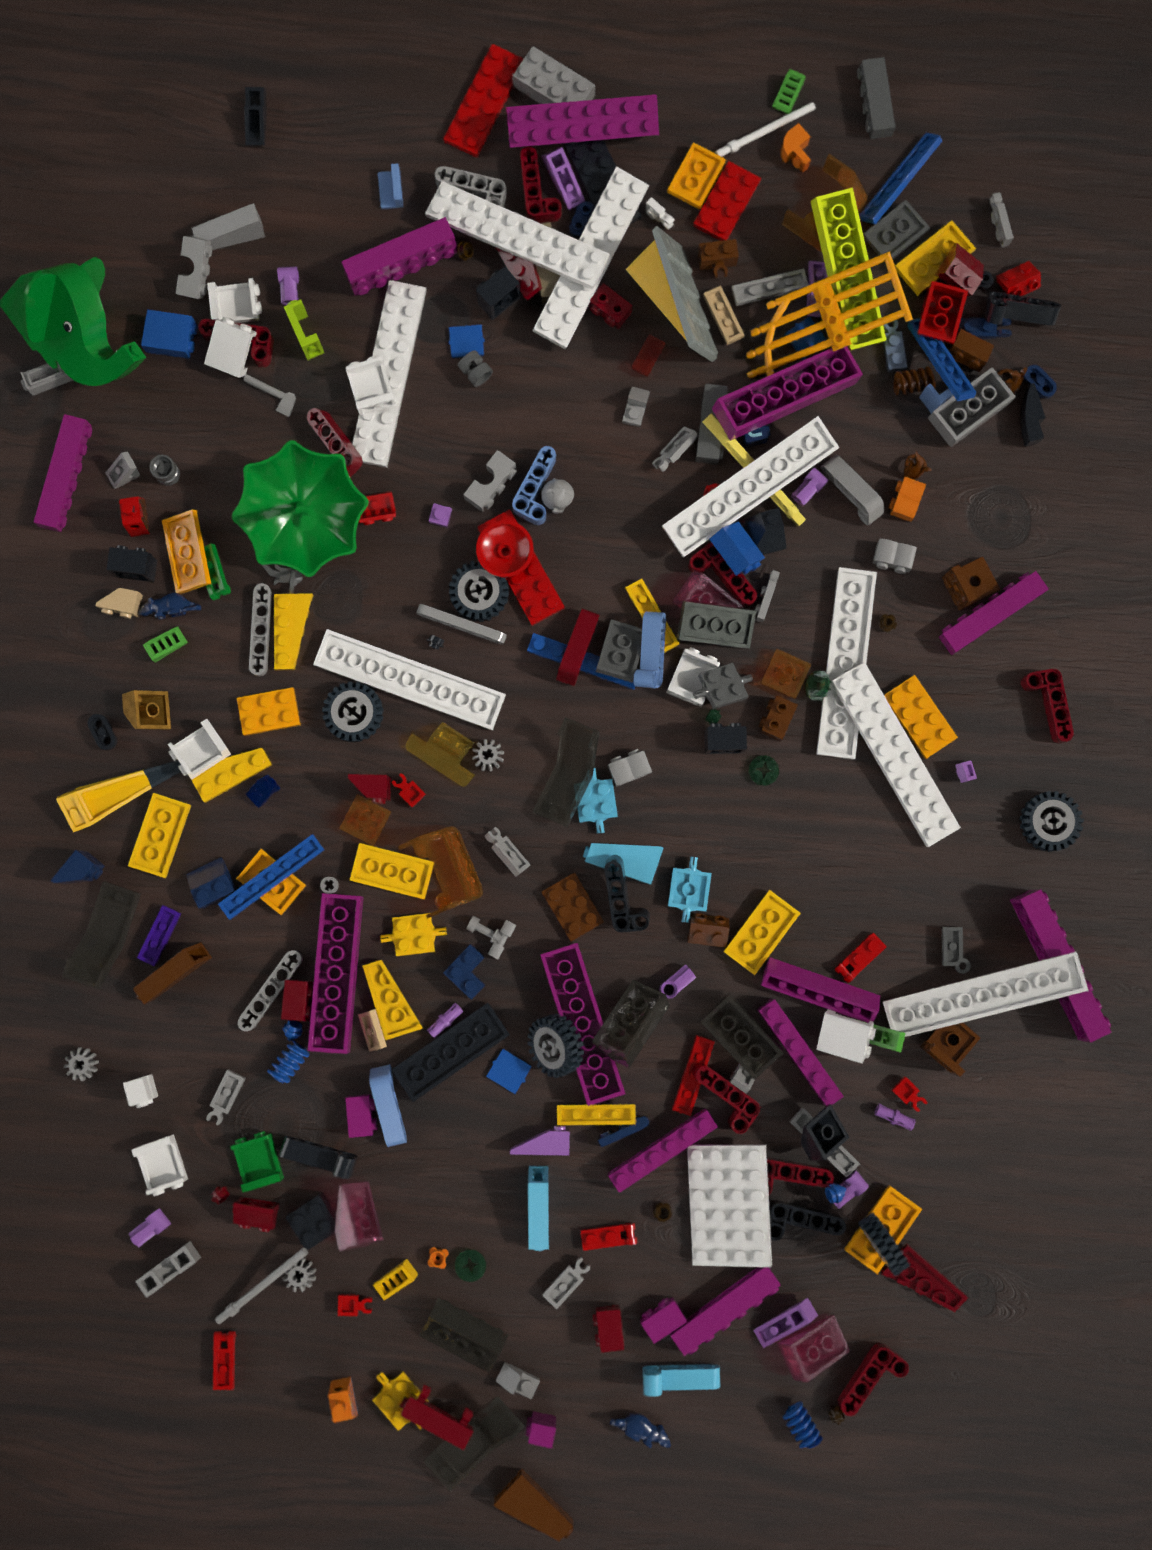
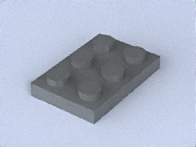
(896, 230)
(620, 651)

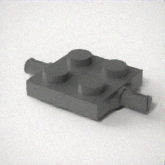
(723, 686)

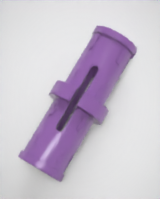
(445, 1020)
(894, 1117)

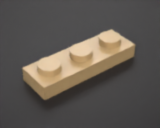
(723, 315)

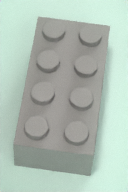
(550, 81)
(958, 419)

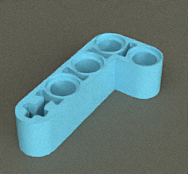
(680, 1377)

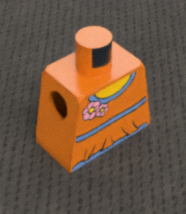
(343, 1401)

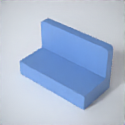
(390, 188)
(932, 399)

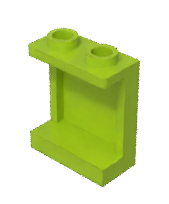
(311, 344)

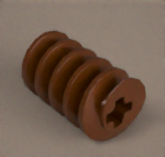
(913, 379)

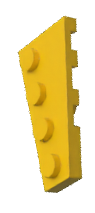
(289, 625)
(230, 773)
(390, 1004)

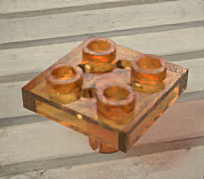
(796, 668)
(361, 808)

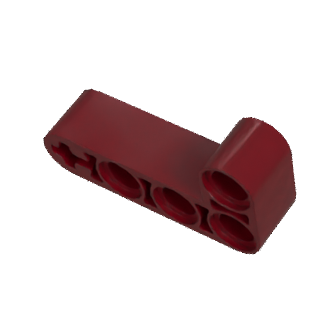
(533, 185)
(258, 346)
(334, 439)
(725, 577)
(577, 647)
(1052, 706)
(724, 1093)
(794, 1171)
(870, 1381)

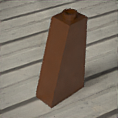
(172, 972)
(532, 1505)

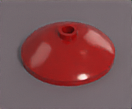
(503, 536)

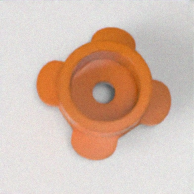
(434, 1252)

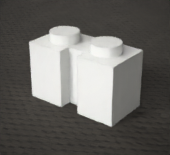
(140, 1091)

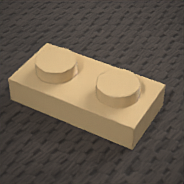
(372, 1030)

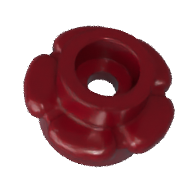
(220, 1194)

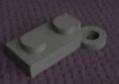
(953, 948)

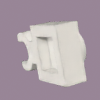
(657, 212)

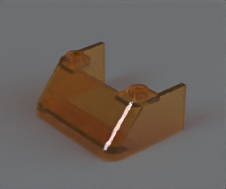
(846, 178)
(451, 866)

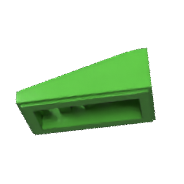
(794, 80)
(162, 638)

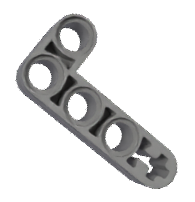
(472, 180)
(867, 501)

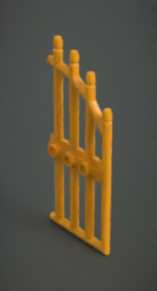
(832, 317)

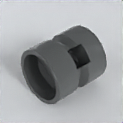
(475, 368)
(164, 470)

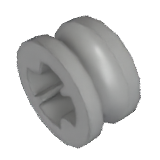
(335, 884)

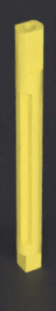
(745, 459)

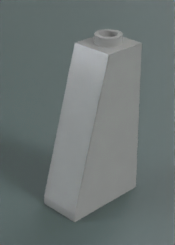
(231, 228)

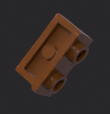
(708, 930)

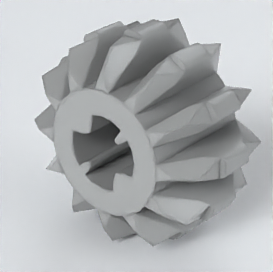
(484, 749)
(83, 1072)
(306, 1278)

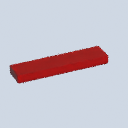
(689, 1085)

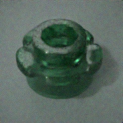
(713, 716)

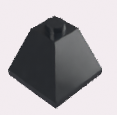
(766, 531)
(823, 1134)

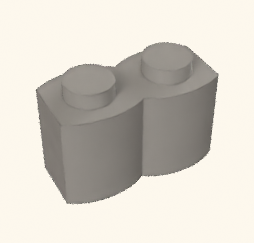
(894, 555)
(629, 768)

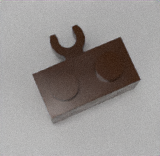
(718, 256)

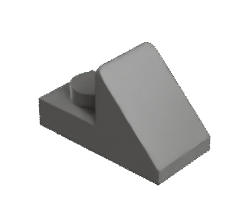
(635, 407)
(122, 470)
(742, 1079)
(517, 1381)

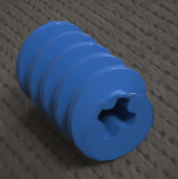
(289, 1062)
(802, 1425)

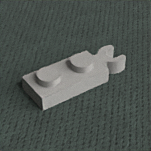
(1001, 221)
(675, 448)
(766, 594)
(507, 852)
(225, 1095)
(565, 1284)

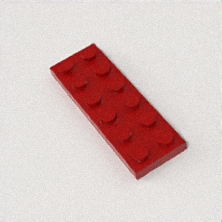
(483, 101)
(532, 585)

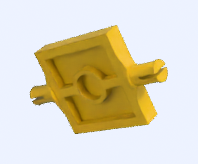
(413, 935)
(392, 1395)

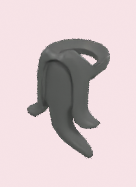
(284, 575)

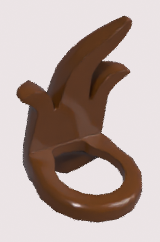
(1014, 383)
(915, 470)

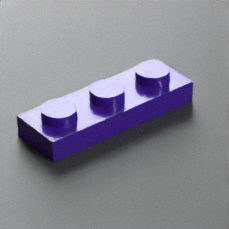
(159, 935)

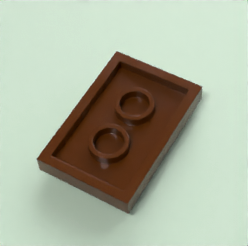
(572, 907)

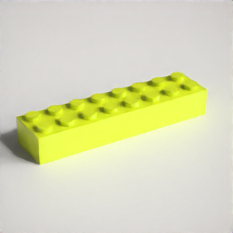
(843, 248)

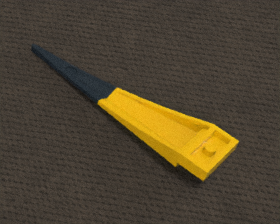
(95, 801)

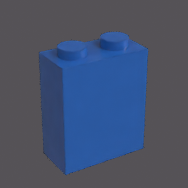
(169, 334)
(737, 549)

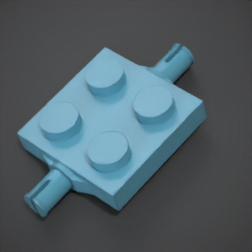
(598, 802)
(689, 889)

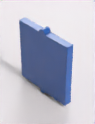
(466, 339)
(808, 340)
(509, 1071)

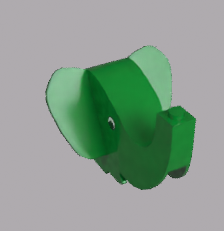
(66, 323)

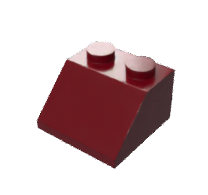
(961, 270)
(374, 787)
(255, 1213)

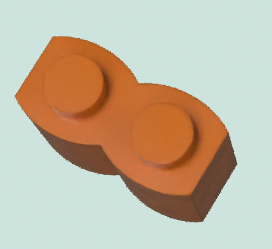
(907, 499)

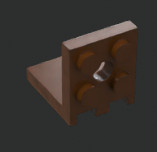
(959, 585)
(950, 1055)

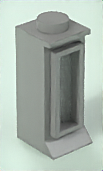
(43, 379)

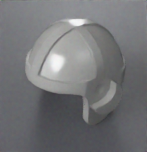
(557, 495)

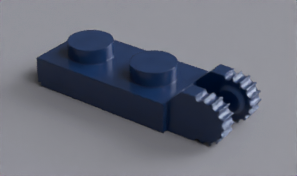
(984, 329)
(624, 1130)

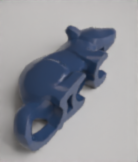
(171, 604)
(639, 1427)

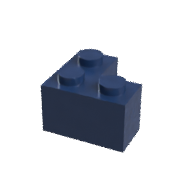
(461, 972)

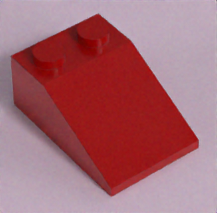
(942, 312)

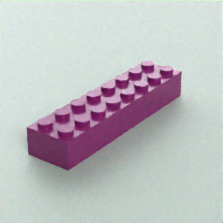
(582, 121)
(786, 391)
(1050, 941)
(335, 973)
(577, 1003)

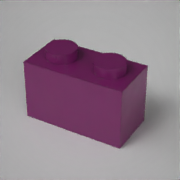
(360, 1115)
(662, 1319)
(541, 1429)

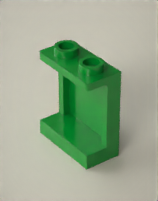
(257, 1161)

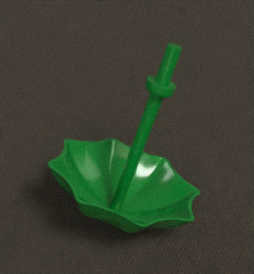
(300, 508)

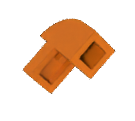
(793, 146)

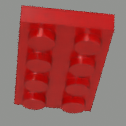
(727, 202)

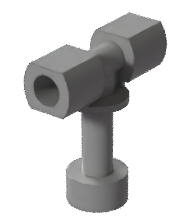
(497, 937)

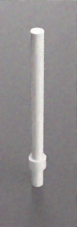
(734, 145)

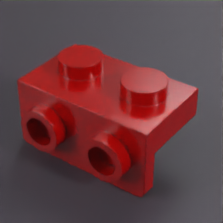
(1020, 279)
(379, 507)

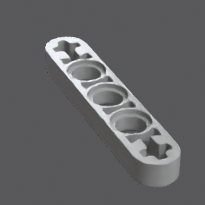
(256, 621)
(461, 624)
(263, 997)

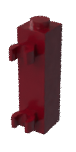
(436, 1420)

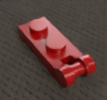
(860, 957)
(608, 1236)
(224, 1361)

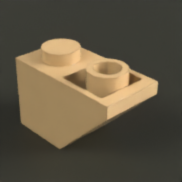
(121, 601)

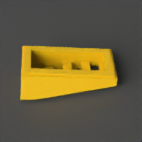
(406, 1273)

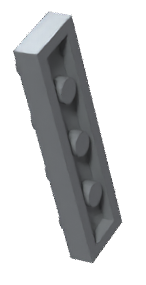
(769, 287)
(840, 1158)

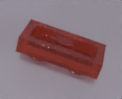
(648, 355)

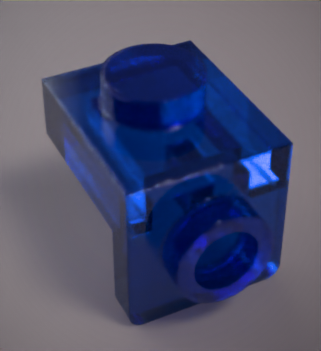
(262, 790)

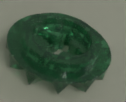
(811, 685)
(757, 776)
(464, 1272)

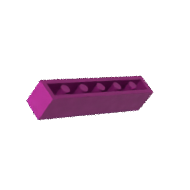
(63, 473)
(994, 612)
(820, 990)
(799, 1052)
(662, 1150)
(724, 1309)

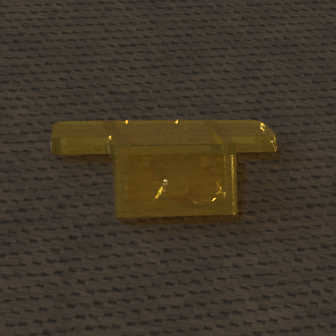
(444, 752)

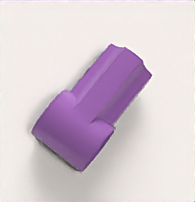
(288, 280)
(812, 483)
(678, 981)
(855, 1186)
(153, 1225)

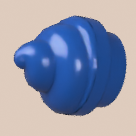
(292, 1029)
(835, 1193)

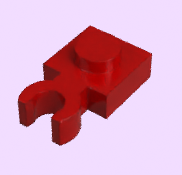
(410, 792)
(907, 1092)
(350, 1305)

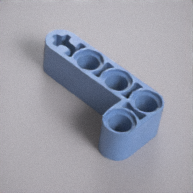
(537, 483)
(652, 651)
(387, 1106)

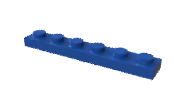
(900, 178)
(944, 364)
(555, 651)
(271, 877)

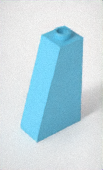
(638, 860)
(538, 1208)

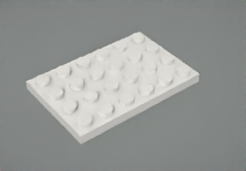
(729, 1205)

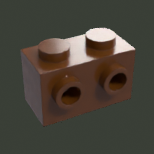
(971, 350)
(778, 718)

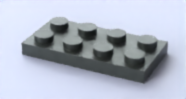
(716, 624)

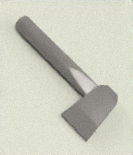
(287, 399)

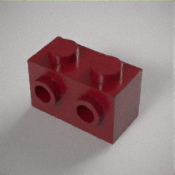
(610, 306)
(297, 1000)
(609, 1328)

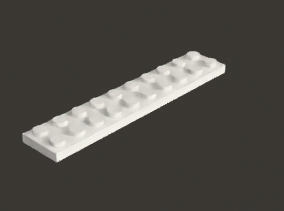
(603, 232)
(518, 235)
(395, 345)
(750, 486)
(846, 650)
(409, 679)
(895, 754)
(986, 995)

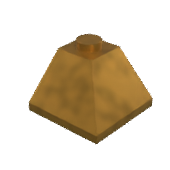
(147, 709)

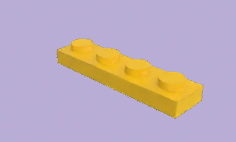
(645, 602)
(596, 1114)

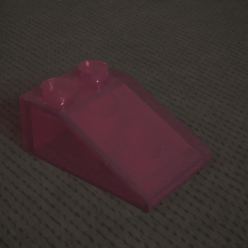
(703, 590)
(356, 1217)
(813, 1348)

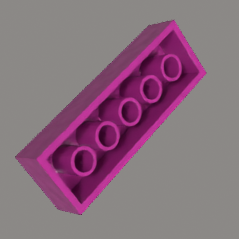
(400, 256)

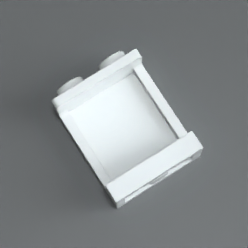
(235, 301)
(229, 347)
(370, 385)
(686, 677)
(199, 751)
(845, 1037)
(161, 1165)

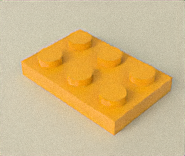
(696, 175)
(268, 711)
(280, 896)

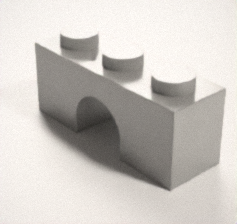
(199, 252)
(482, 495)
(168, 1269)

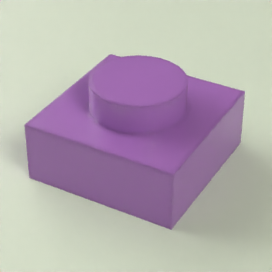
(440, 515)
(965, 771)

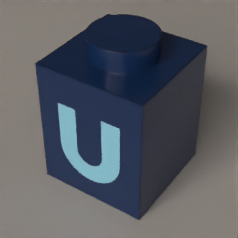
(756, 437)

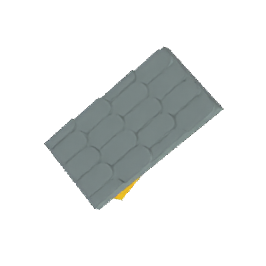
(667, 279)

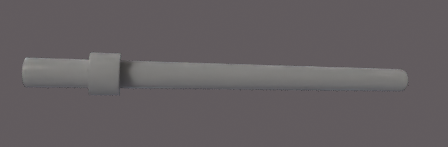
(233, 1307)

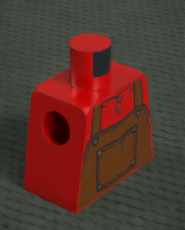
(134, 513)

